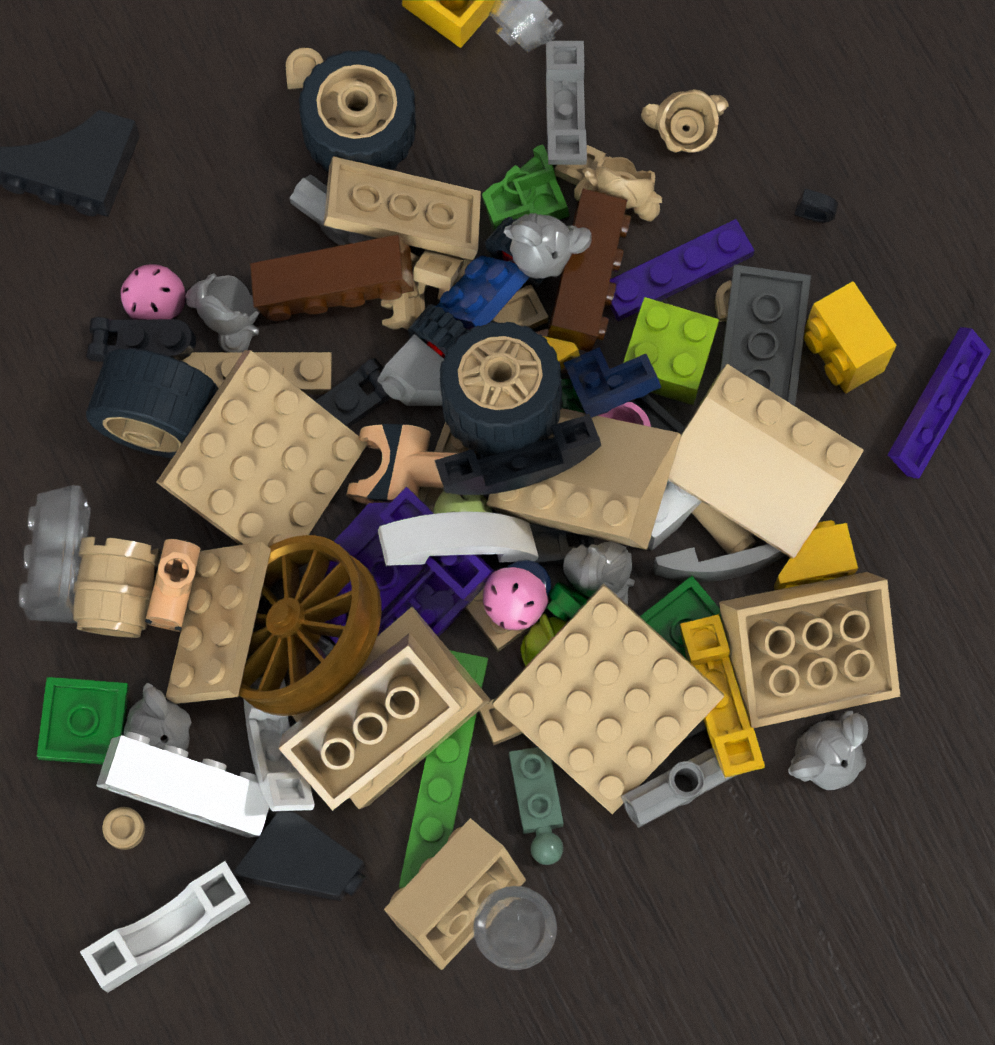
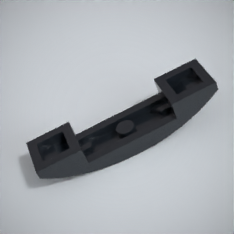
(521, 467)

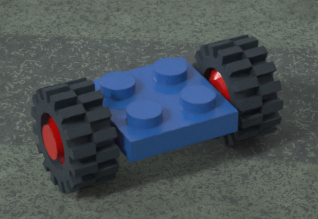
(475, 297)

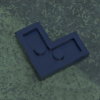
(606, 388)

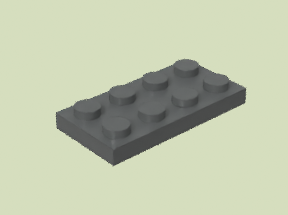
(766, 327)

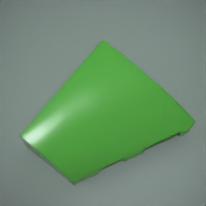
(526, 191)

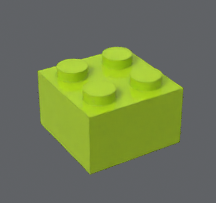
(676, 346)

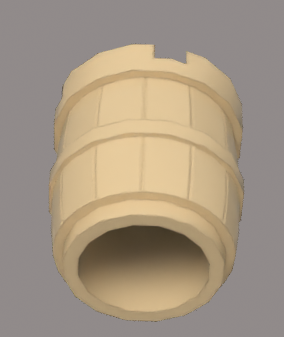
(114, 587)

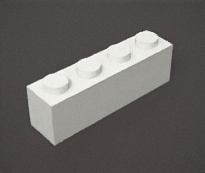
(183, 785)

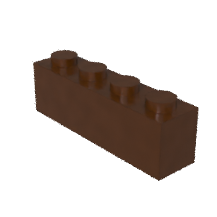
(586, 276)
(332, 278)

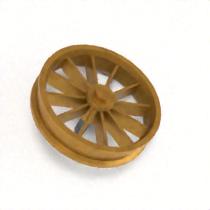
(298, 625)

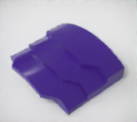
(434, 589)

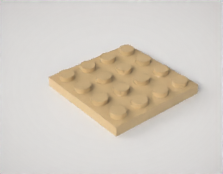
(261, 457)
(608, 698)

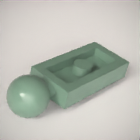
(538, 802)

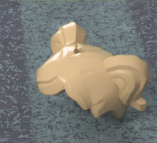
(688, 109)
(620, 179)

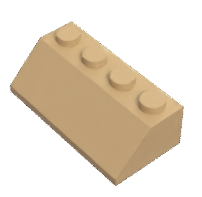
(370, 722)

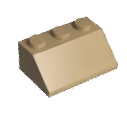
(443, 898)

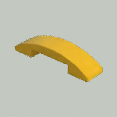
(727, 722)

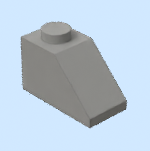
(413, 375)

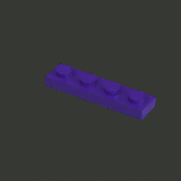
(680, 268)
(939, 402)

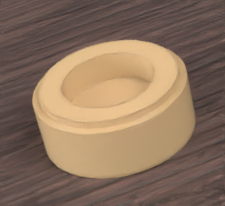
(123, 828)

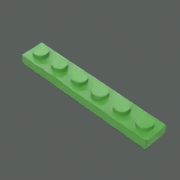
(441, 785)

